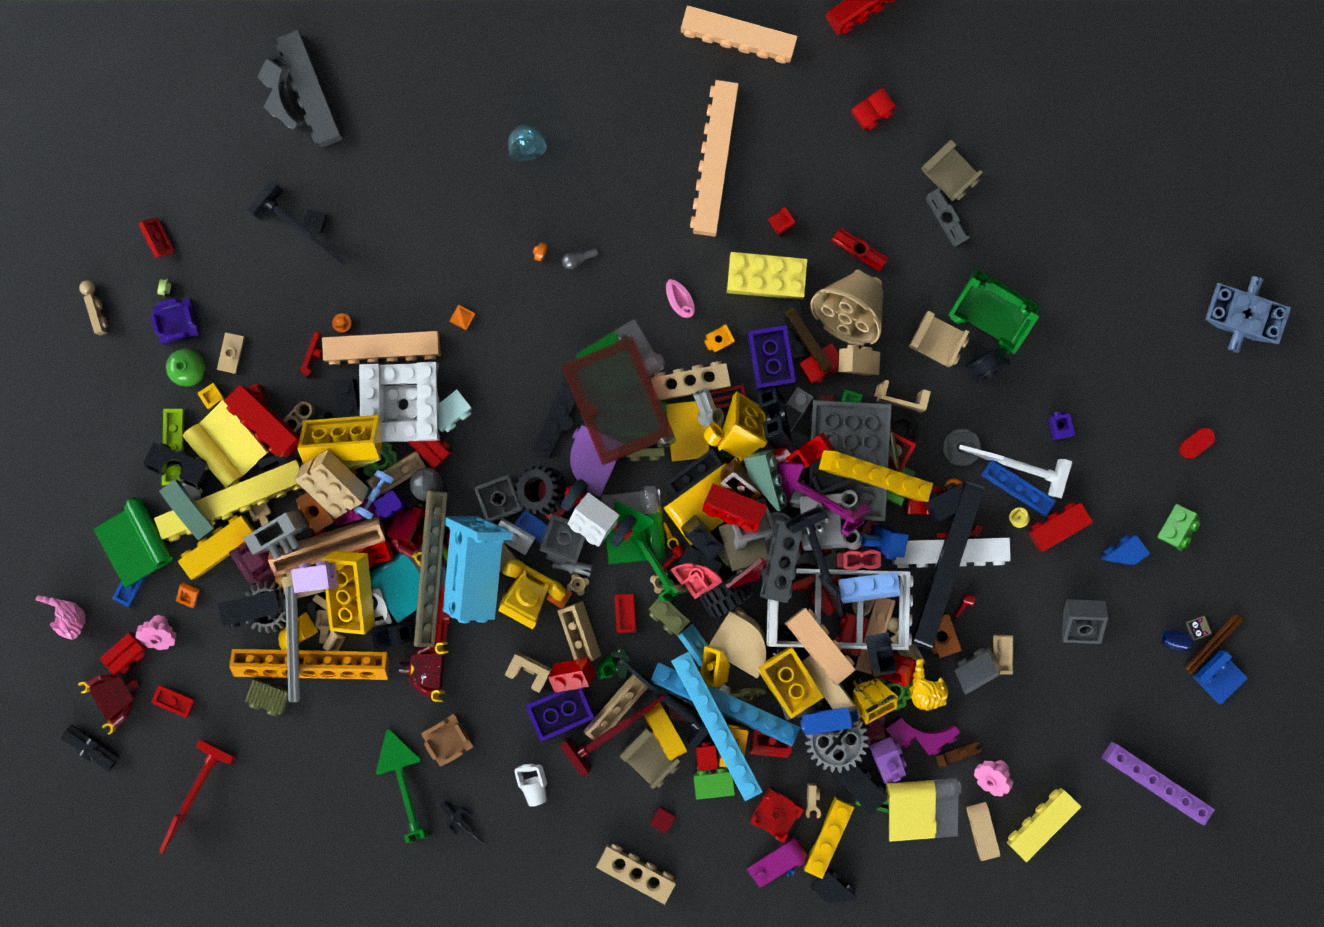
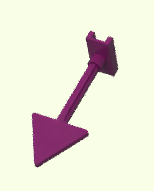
(790, 477)

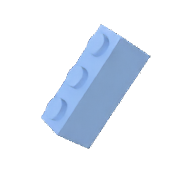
(869, 587)

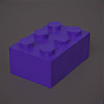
(771, 357)
(559, 712)

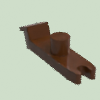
(958, 754)

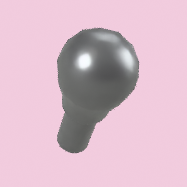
(573, 260)

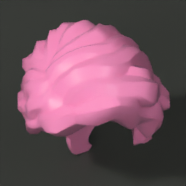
(68, 618)

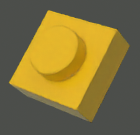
(211, 396)

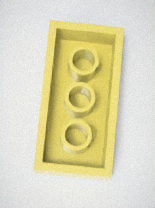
(766, 276)

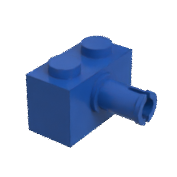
(887, 541)

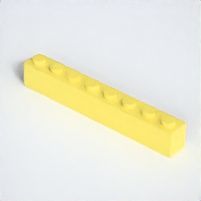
(235, 499)

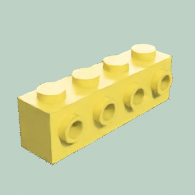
(1043, 824)

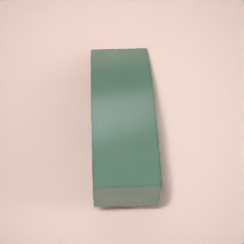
(186, 509)

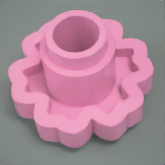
(156, 633)
(994, 777)

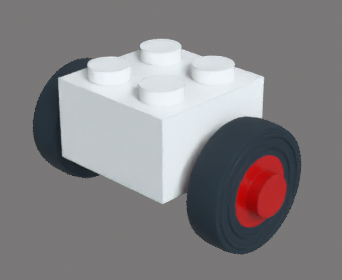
(594, 518)

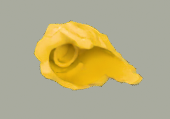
(926, 693)

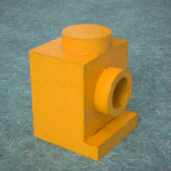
(727, 339)

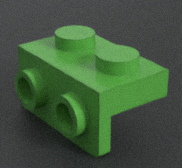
(1179, 527)

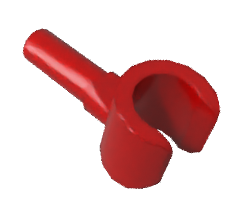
(677, 552)
(967, 600)

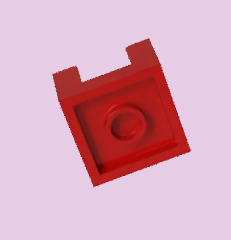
(776, 814)

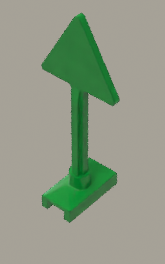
(641, 524)
(396, 756)

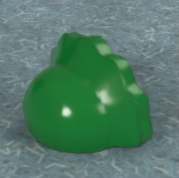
(606, 668)

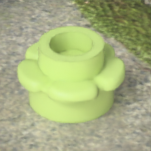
(164, 287)

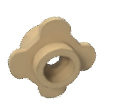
(577, 579)
(655, 580)

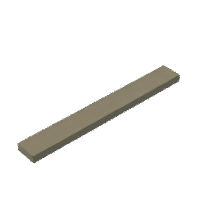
(430, 569)

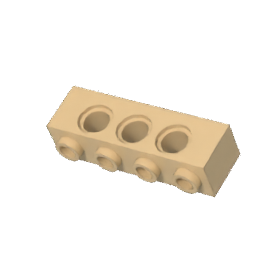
(717, 368)
(659, 892)

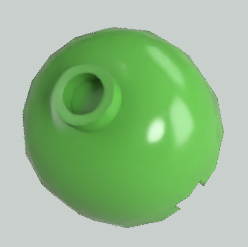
(185, 367)

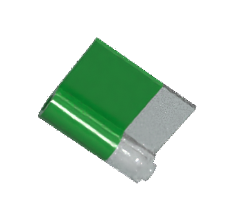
(652, 362)
(648, 503)

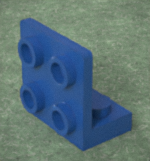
(1220, 676)

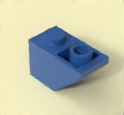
(1128, 552)

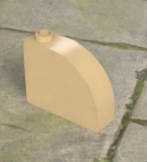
(741, 641)

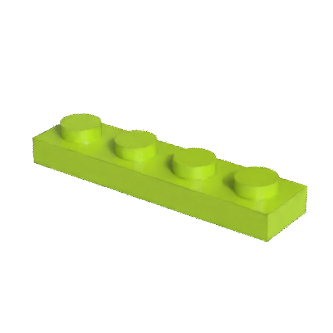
(172, 436)

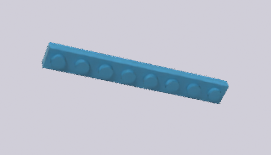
(732, 707)

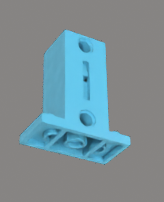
(473, 568)

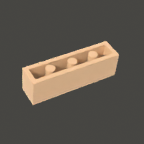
(820, 646)

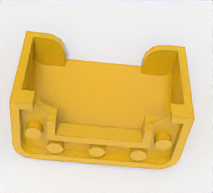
(692, 503)

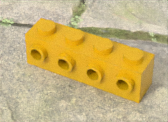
(216, 548)

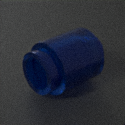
(1177, 640)

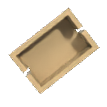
(331, 484)

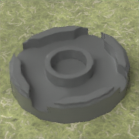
(952, 443)

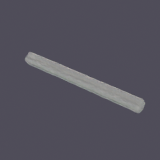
(292, 644)

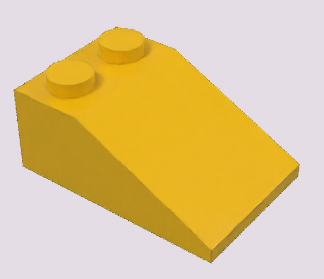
(790, 682)

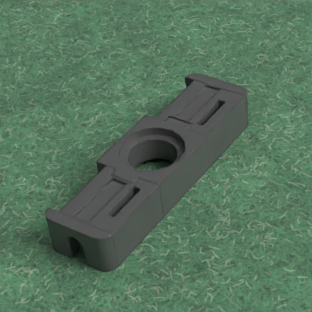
(952, 229)

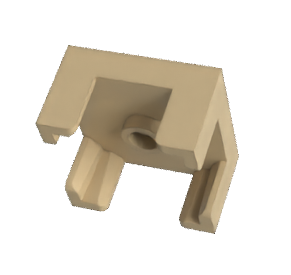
(530, 666)

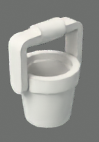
(532, 787)

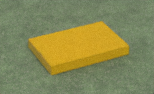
(687, 431)

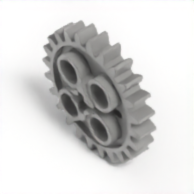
(850, 752)

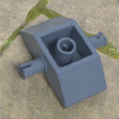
(1264, 317)

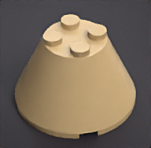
(851, 308)

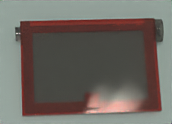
(618, 401)

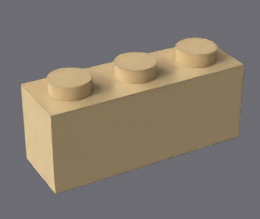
(579, 631)

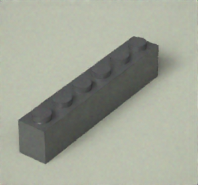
(309, 89)

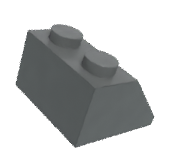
(1084, 621)
(977, 670)

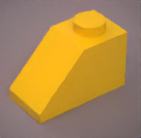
(714, 667)

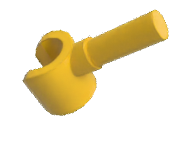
(669, 536)

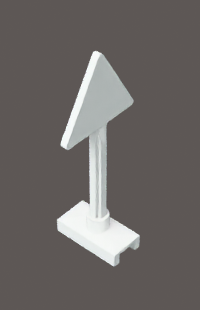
(1057, 478)

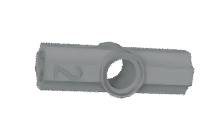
(708, 411)

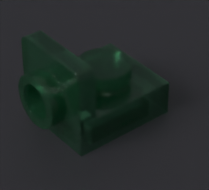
(622, 670)

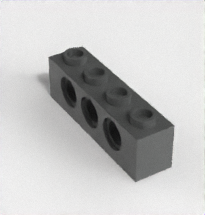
(774, 569)

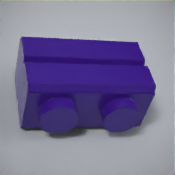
(389, 504)

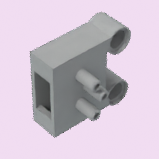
(829, 530)
(277, 533)

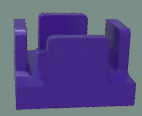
(174, 320)

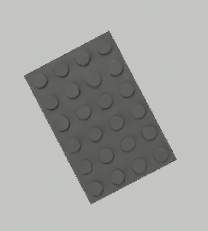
(860, 432)

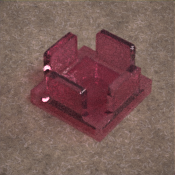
(250, 564)

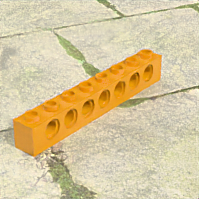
(311, 664)

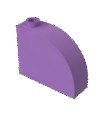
(587, 464)

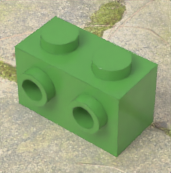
(713, 783)

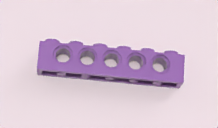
(1157, 783)

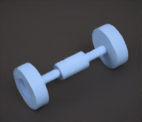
(374, 494)

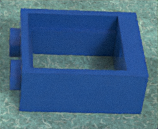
(830, 720)

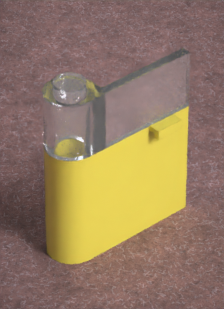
(923, 809)

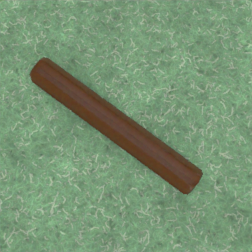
(1213, 644)

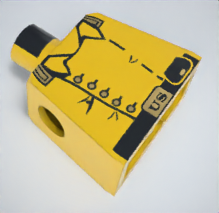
(873, 699)

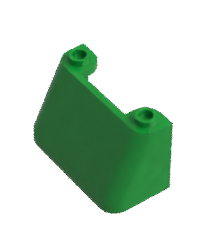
(995, 310)

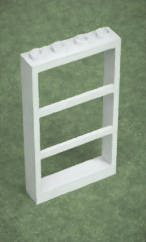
(905, 618)

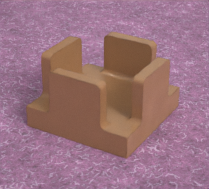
(447, 740)

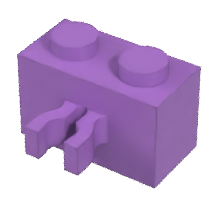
(888, 760)

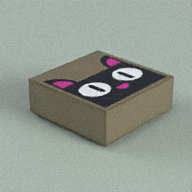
(1198, 627)

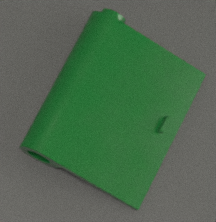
(133, 543)

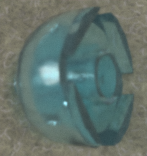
(526, 142)

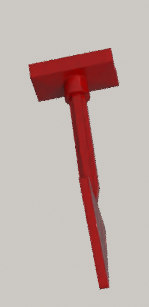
(213, 755)

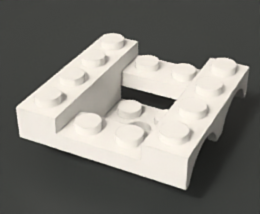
(420, 417)

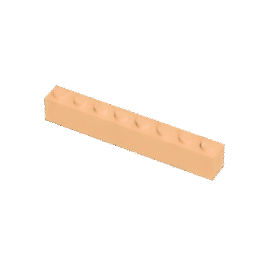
(715, 158)

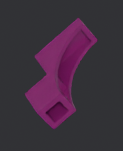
(929, 741)

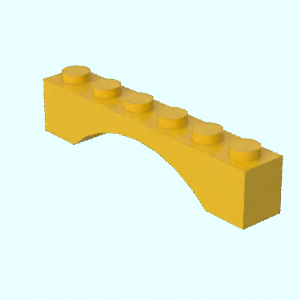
(876, 475)

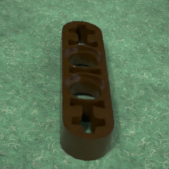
(808, 340)

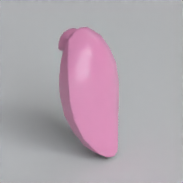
(679, 299)

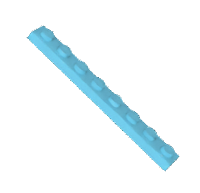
(717, 726)

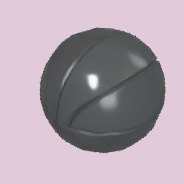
(425, 480)

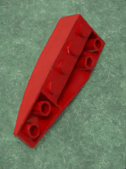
(850, 12)

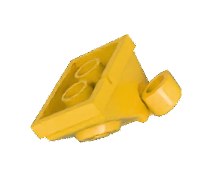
(741, 431)
(527, 592)

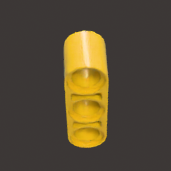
(665, 732)

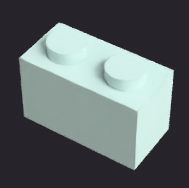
(451, 410)

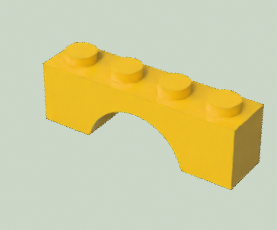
(830, 835)

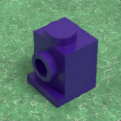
(1067, 426)

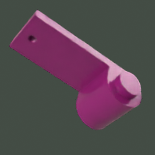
(778, 862)

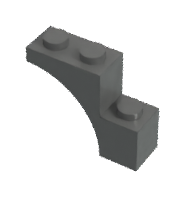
(275, 75)

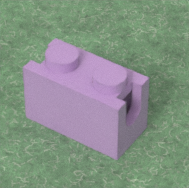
(314, 578)

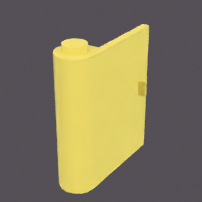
(225, 445)

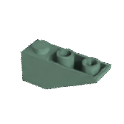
(764, 474)

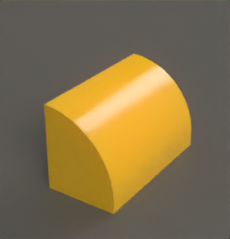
(305, 630)

